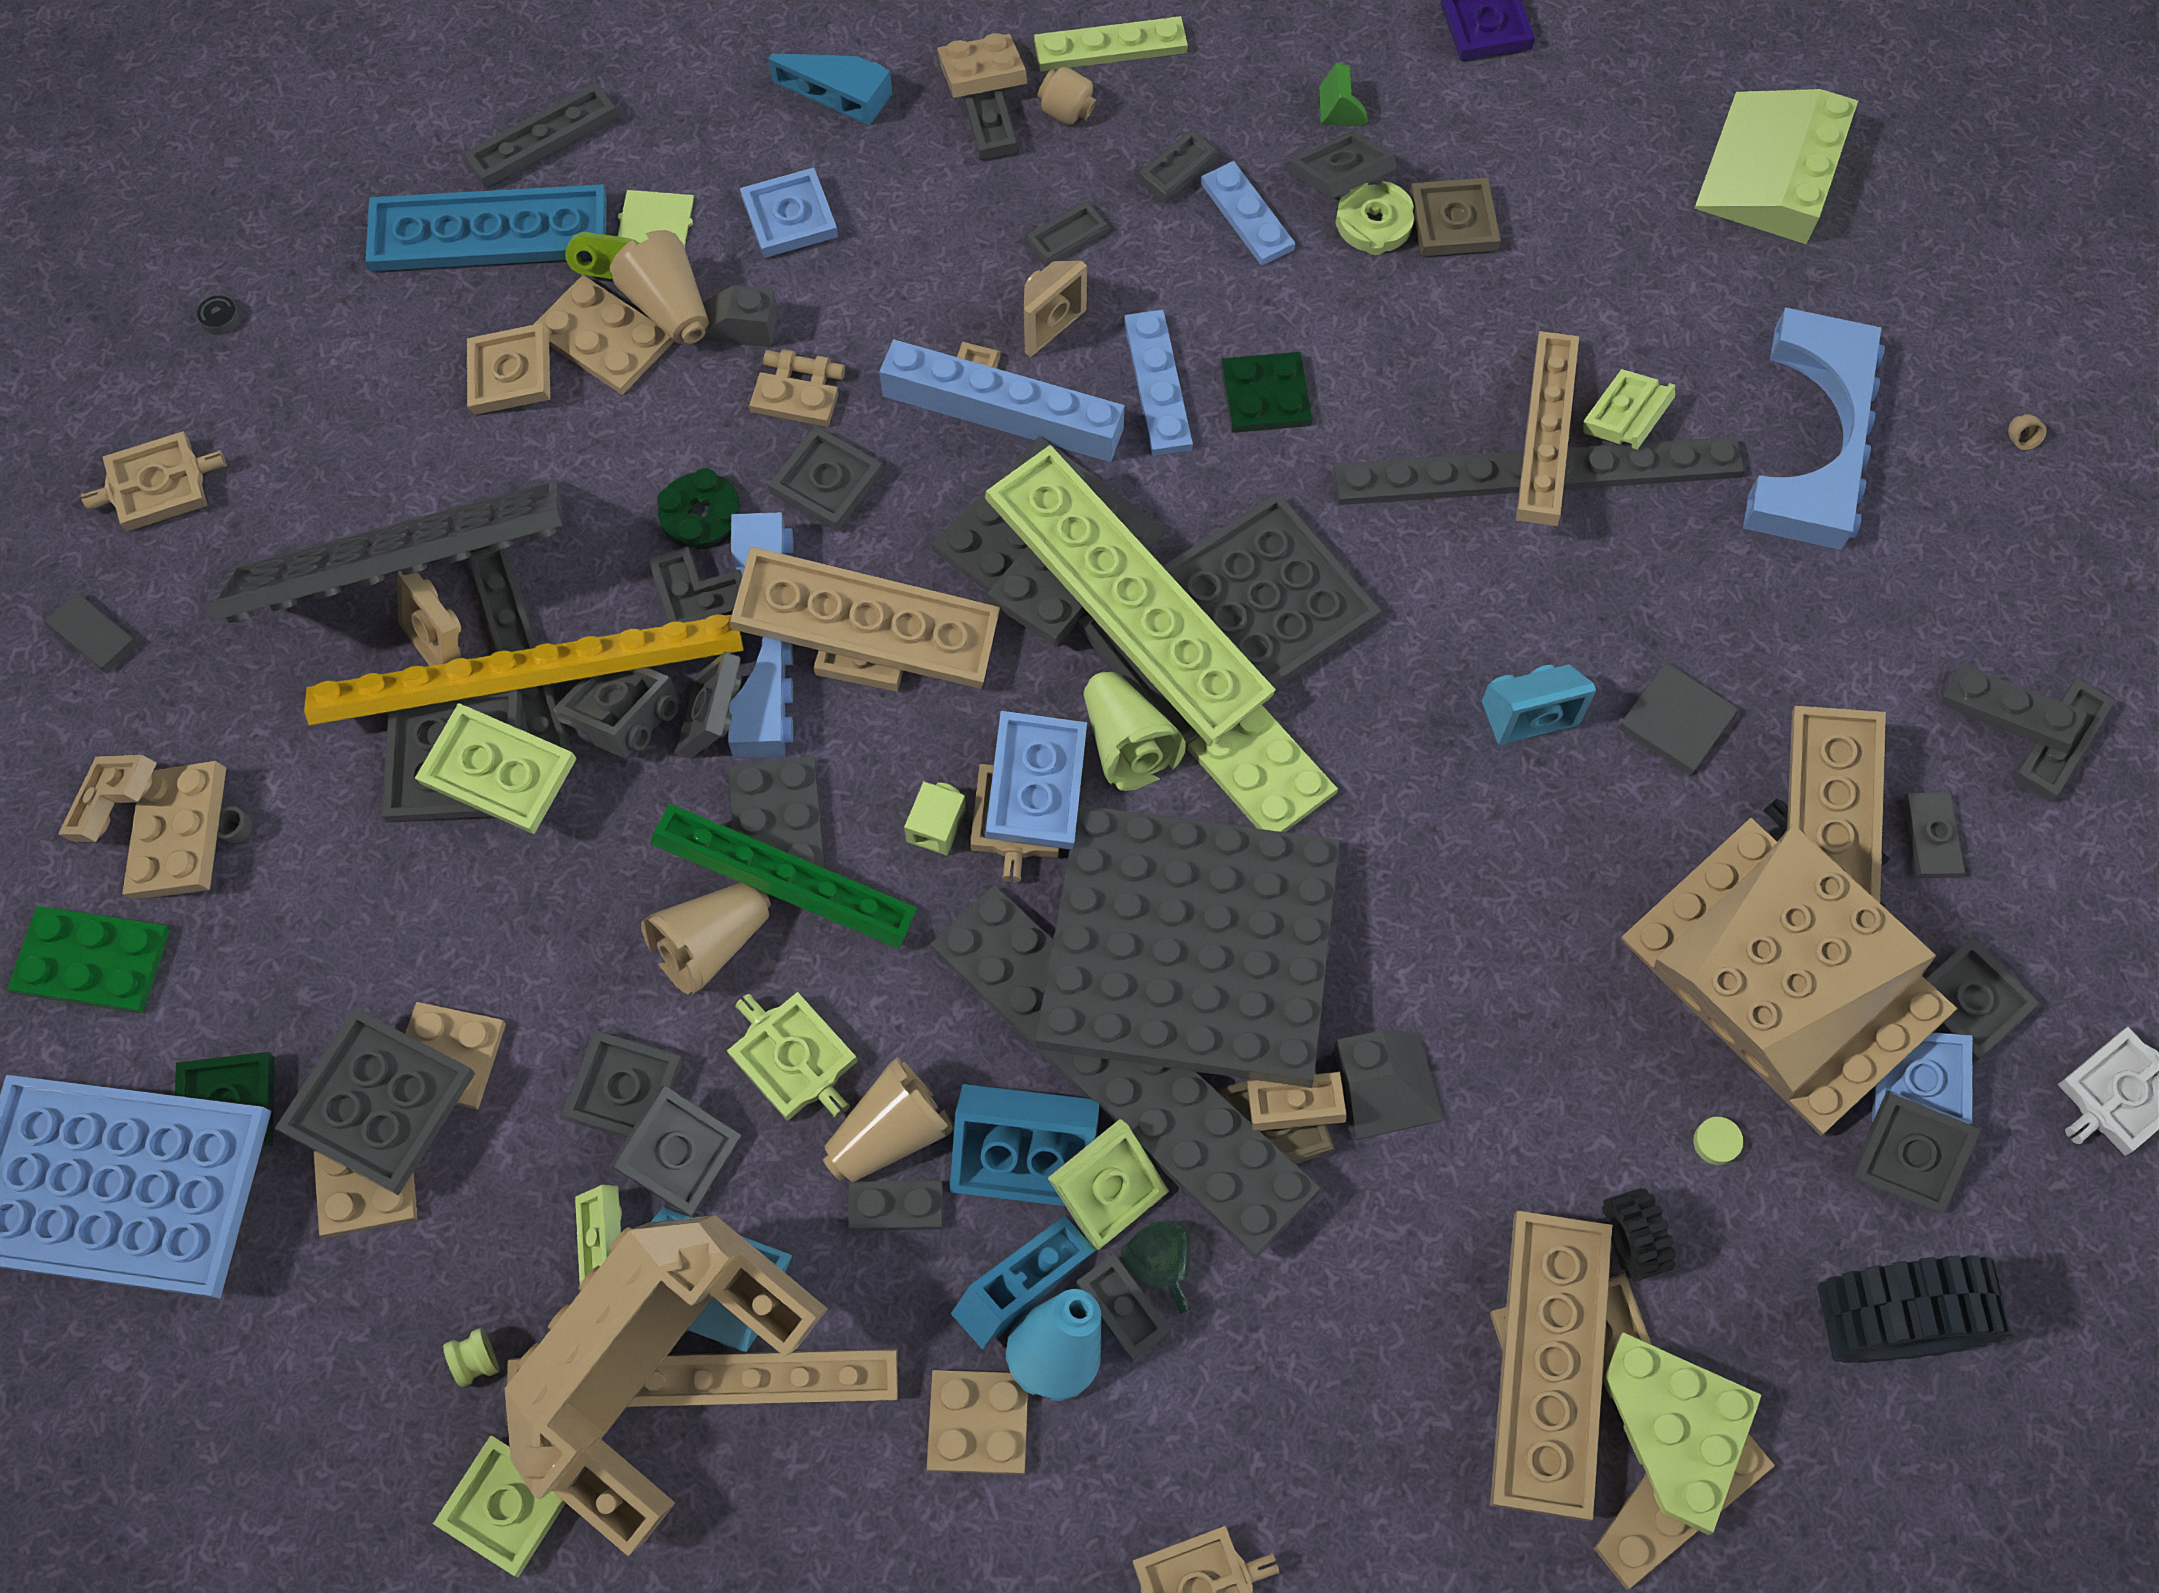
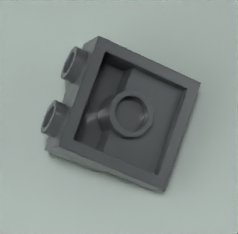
(620, 708)

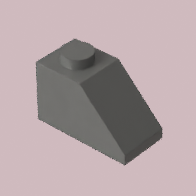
(742, 316)

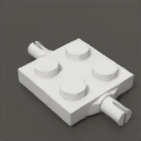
(2117, 1092)

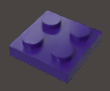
(1487, 27)

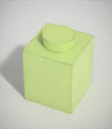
(935, 817)

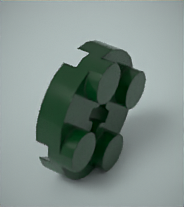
(703, 488)

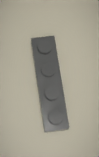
(540, 135)

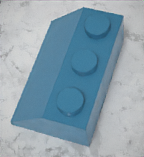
(1016, 1140)

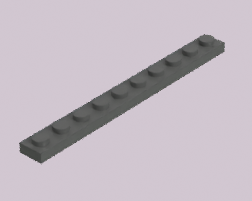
(1502, 471)

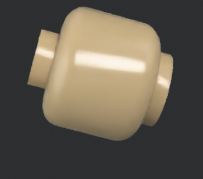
(1066, 95)

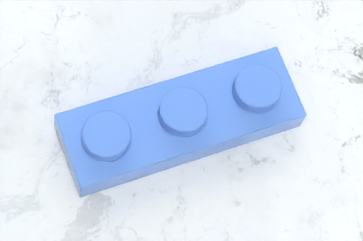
(1247, 213)

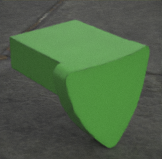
(1337, 103)

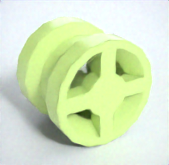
(471, 1358)

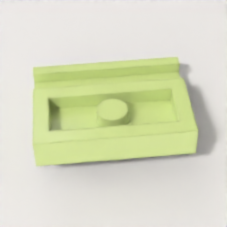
(1629, 409)

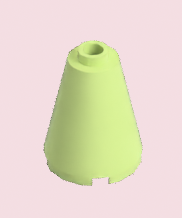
(1130, 733)

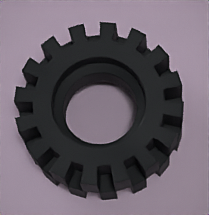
(1639, 1234)

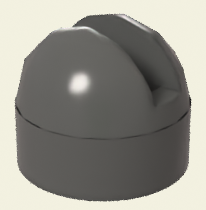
(235, 816)

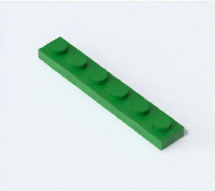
(783, 875)

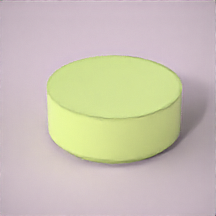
(1718, 1140)

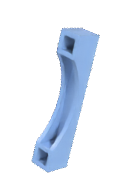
(759, 707)

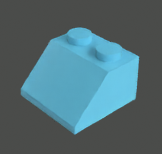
(1537, 702)

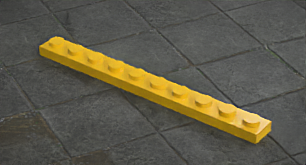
(520, 669)

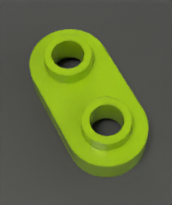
(602, 249)

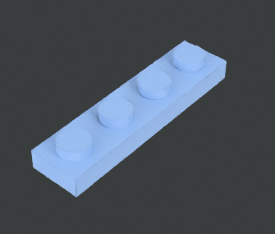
(1158, 383)

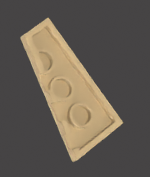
(1645, 1537)

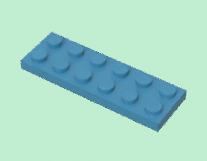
(481, 226)

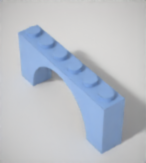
(1843, 363)

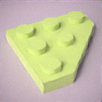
(1681, 1427)

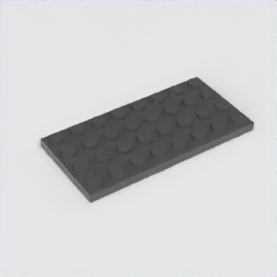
(386, 549)

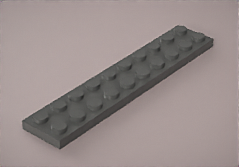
(1171, 1111)

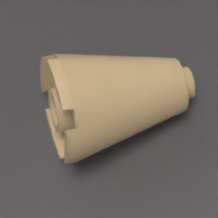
(662, 285)
(704, 933)
(886, 1125)

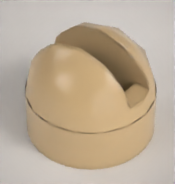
(2034, 428)

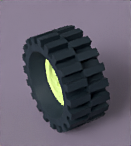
(1913, 1309)

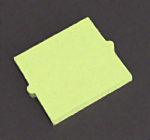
(653, 212)

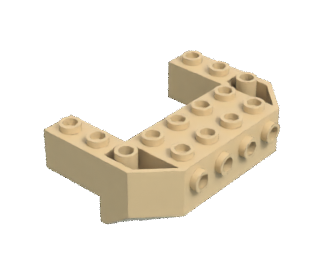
(612, 1344)

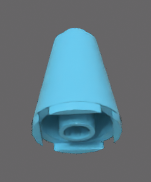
(1057, 1346)

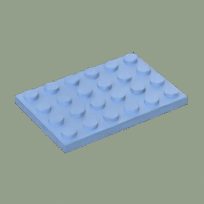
(124, 1184)

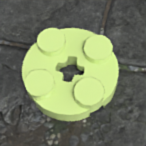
(1372, 235)

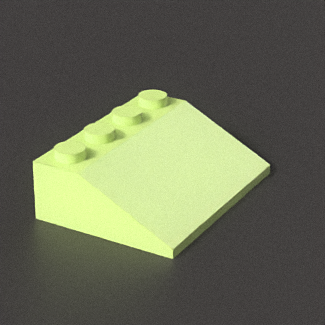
(1777, 159)

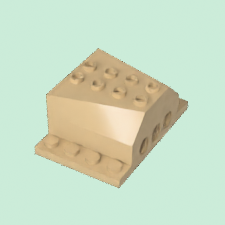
(1793, 969)

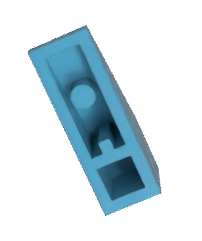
(836, 81)
(1021, 1282)

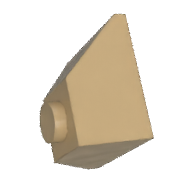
(1053, 302)

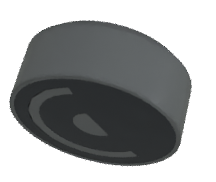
(217, 314)

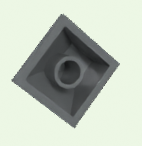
(1386, 1082)

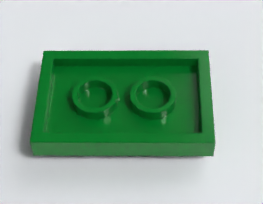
(89, 959)

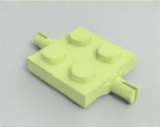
(792, 1056)

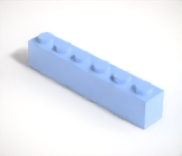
(1002, 400)

